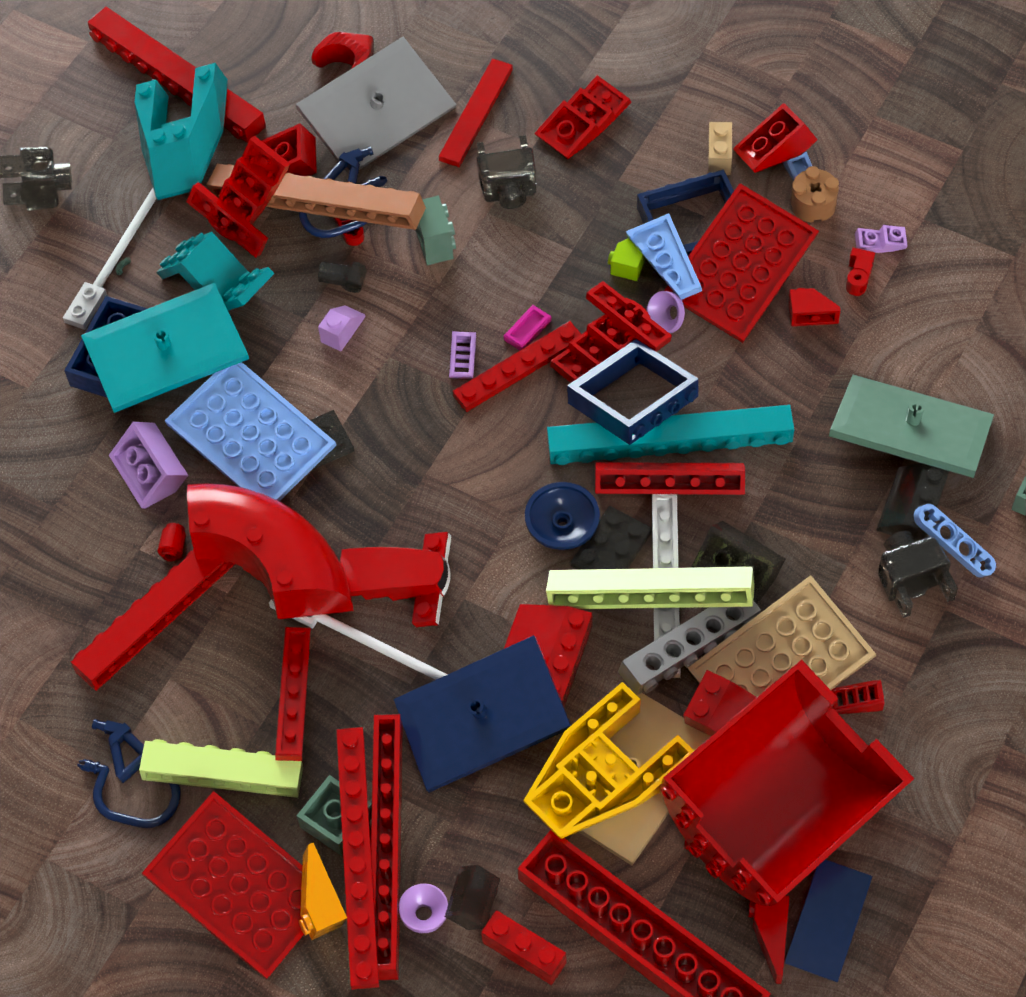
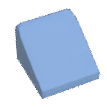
(797, 165)

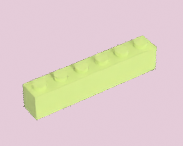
(220, 768)

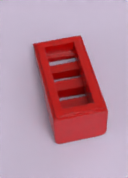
(860, 688)

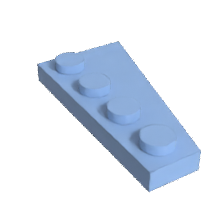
(666, 253)

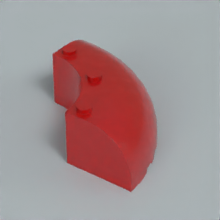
(271, 546)

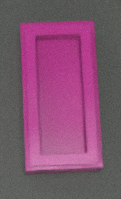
(527, 328)

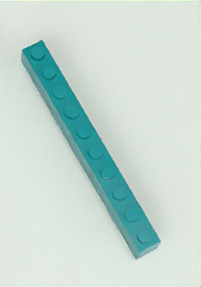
(674, 435)

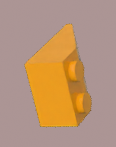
(320, 905)

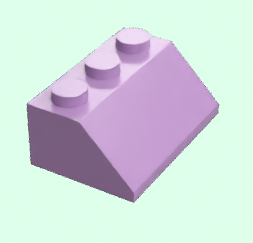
(147, 464)

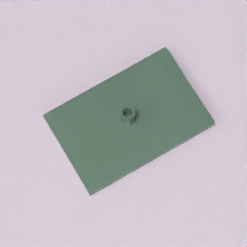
(912, 425)

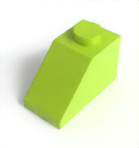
(626, 260)

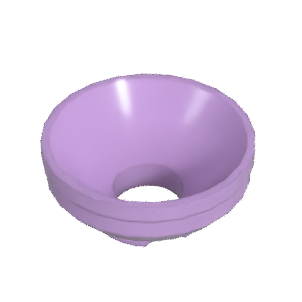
(659, 310)
(423, 896)

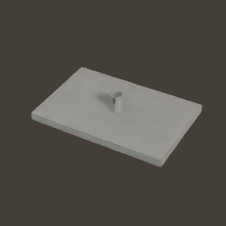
(376, 103)

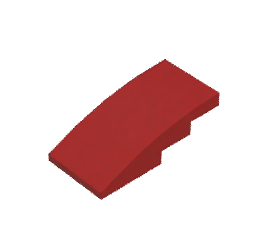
(582, 117)

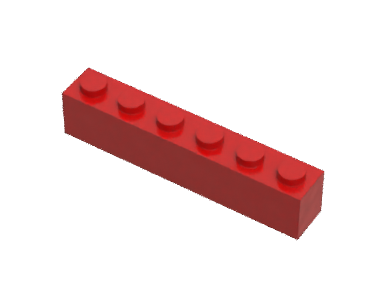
(669, 478)

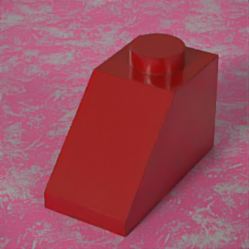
(811, 308)

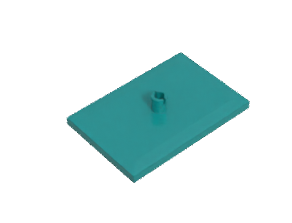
(164, 347)

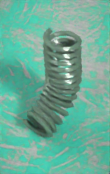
(123, 264)

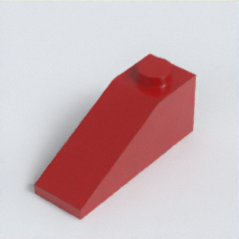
(771, 930)

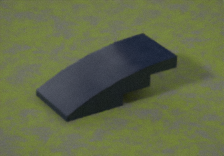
(828, 920)

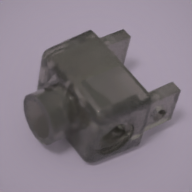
(507, 174)
(39, 177)
(912, 568)

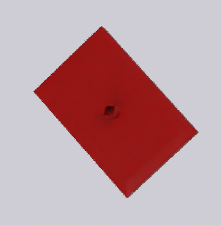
(745, 261)
(233, 883)

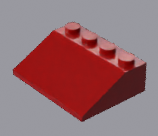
(561, 636)

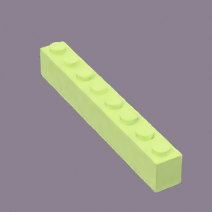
(652, 588)

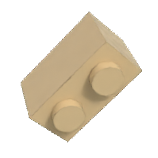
(720, 147)

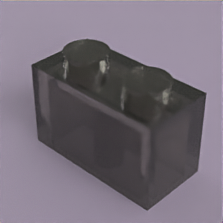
(472, 897)

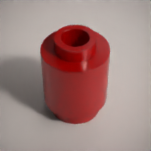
(172, 542)

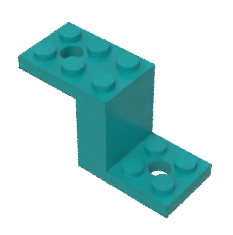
(208, 261)

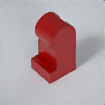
(862, 264)

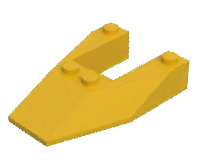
(591, 777)

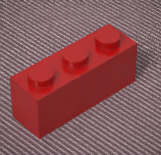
(524, 947)

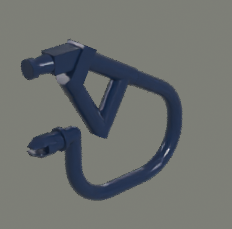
(350, 161)
(119, 733)

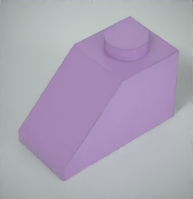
(339, 326)

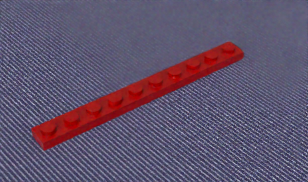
(357, 859)

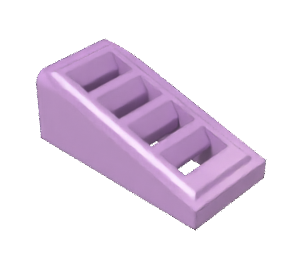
(462, 337)

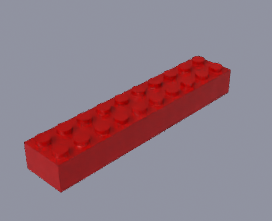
(630, 924)

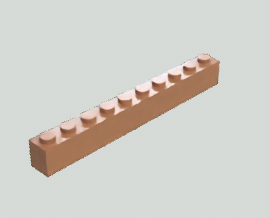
(338, 199)

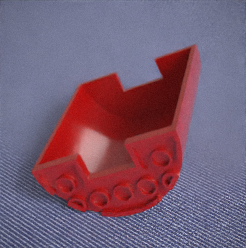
(779, 788)

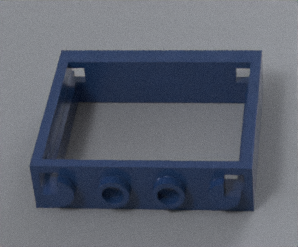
(682, 191)
(582, 390)

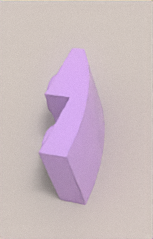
(883, 240)

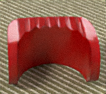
(344, 48)

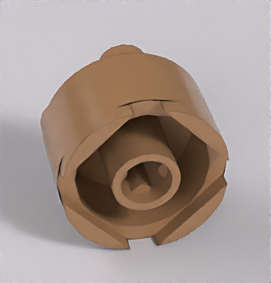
(814, 194)

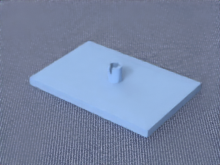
(250, 432)

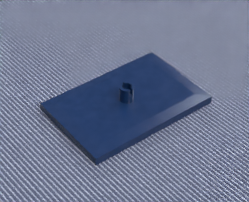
(482, 713)

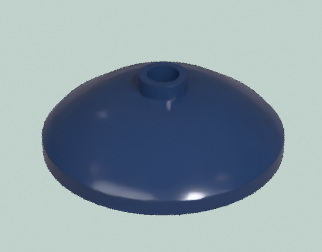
(558, 504)

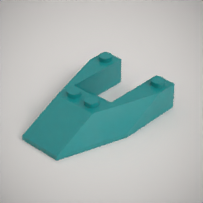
(181, 149)

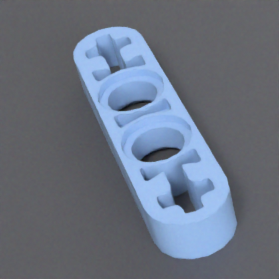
(952, 544)

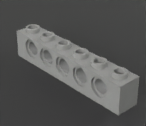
(642, 679)

